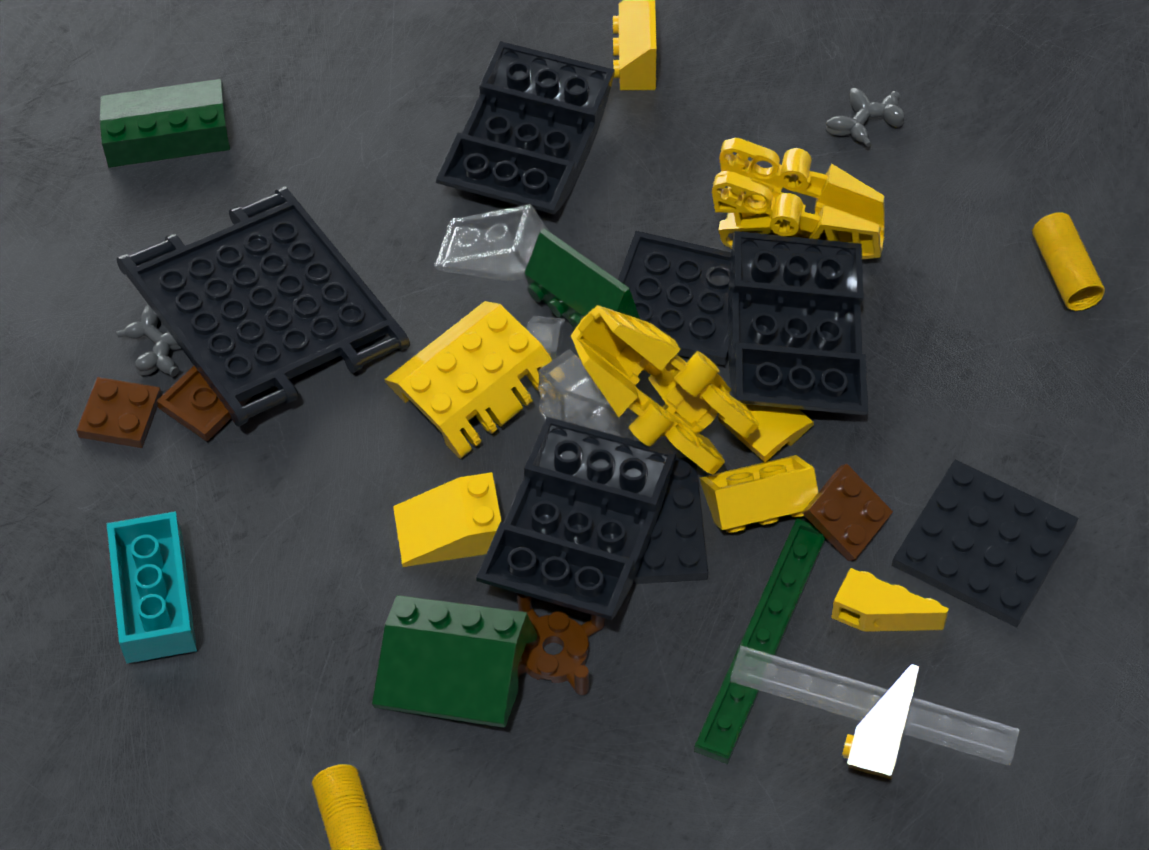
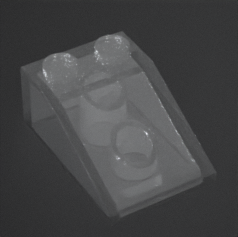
(491, 244)
(573, 397)

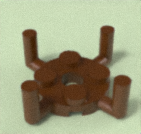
(559, 629)

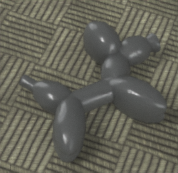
(860, 103)
(158, 359)

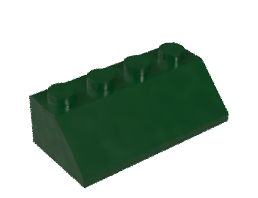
(572, 282)

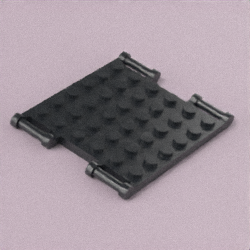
(262, 303)

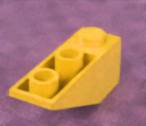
(879, 606)

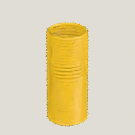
(1068, 261)
(339, 799)

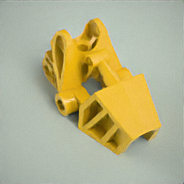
(754, 201)
(621, 346)

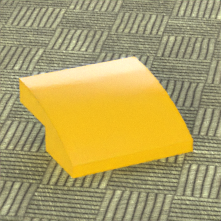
(775, 429)

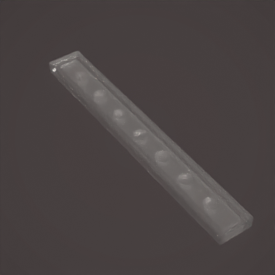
(857, 699)

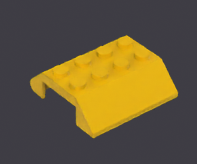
(472, 372)

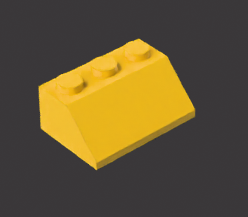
(635, 45)
(760, 492)

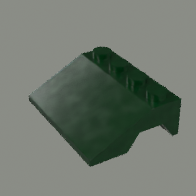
(163, 123)
(451, 660)

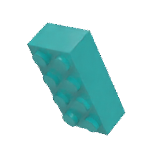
(151, 587)

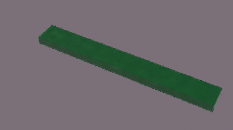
(763, 634)

